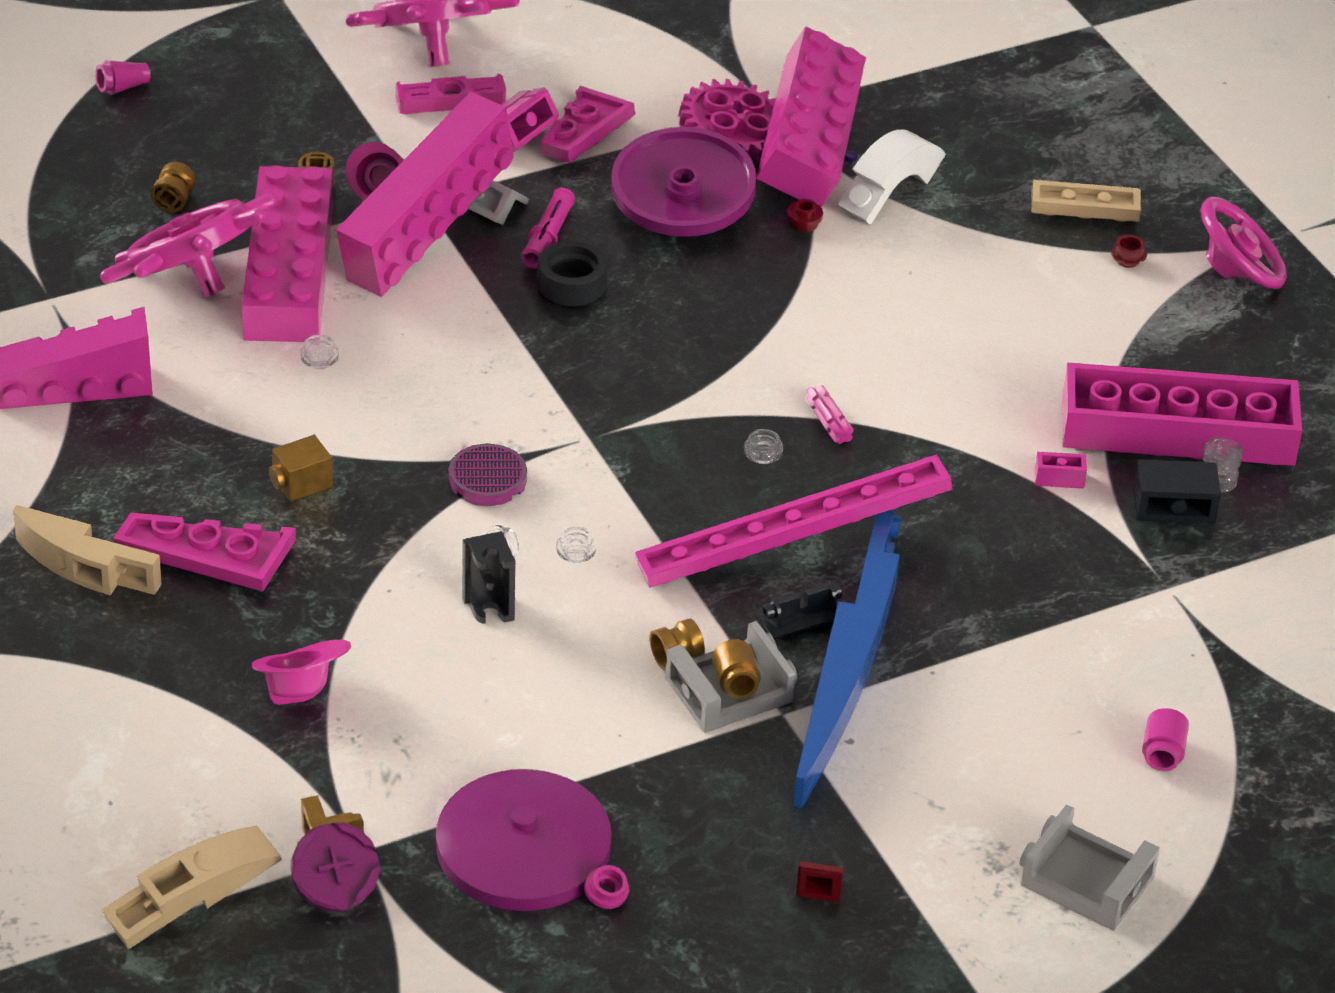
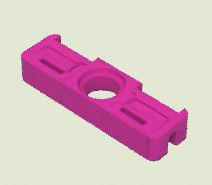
(431, 96)

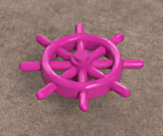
(430, 15)
(191, 241)

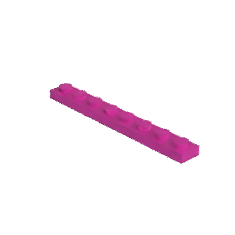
(793, 521)

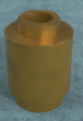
(736, 668)

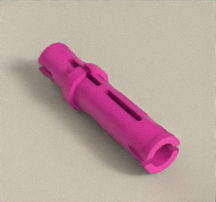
(546, 230)

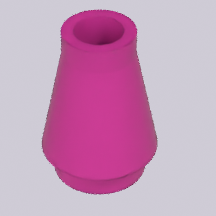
(120, 76)

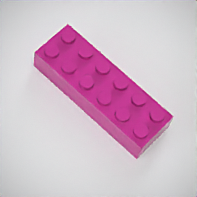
(812, 117)
(425, 194)
(289, 256)
(1179, 412)

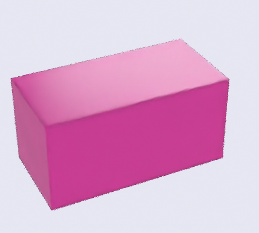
(1060, 470)

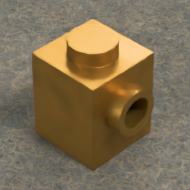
(301, 468)

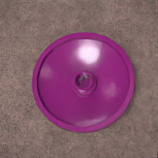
(683, 181)
(522, 839)

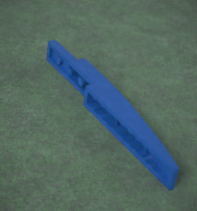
(850, 654)

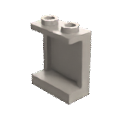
(710, 706)
(1087, 870)

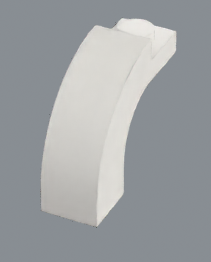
(884, 167)

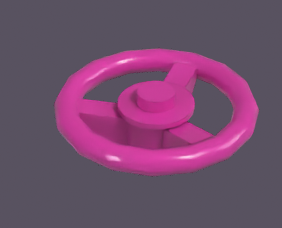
(1238, 250)

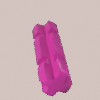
(829, 414)

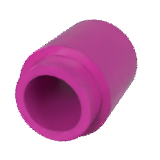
(1165, 739)

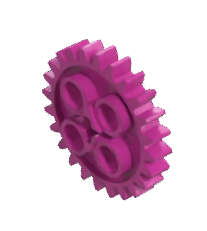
(730, 111)

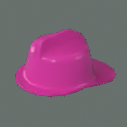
(370, 167)
(300, 673)

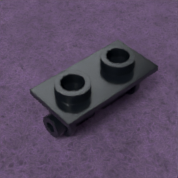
(797, 614)

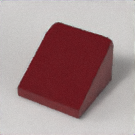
(819, 881)

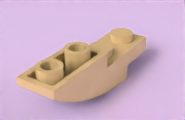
(73, 553)
(190, 876)

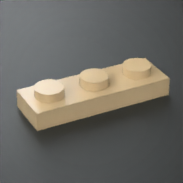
(1086, 200)

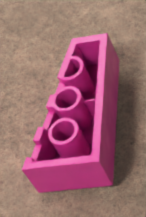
(79, 364)

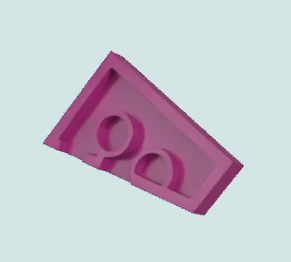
(585, 124)

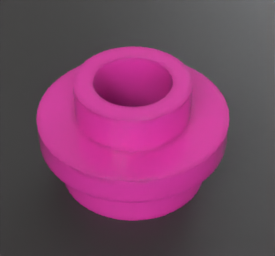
(613, 879)

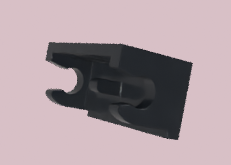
(488, 576)

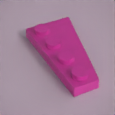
(225, 553)

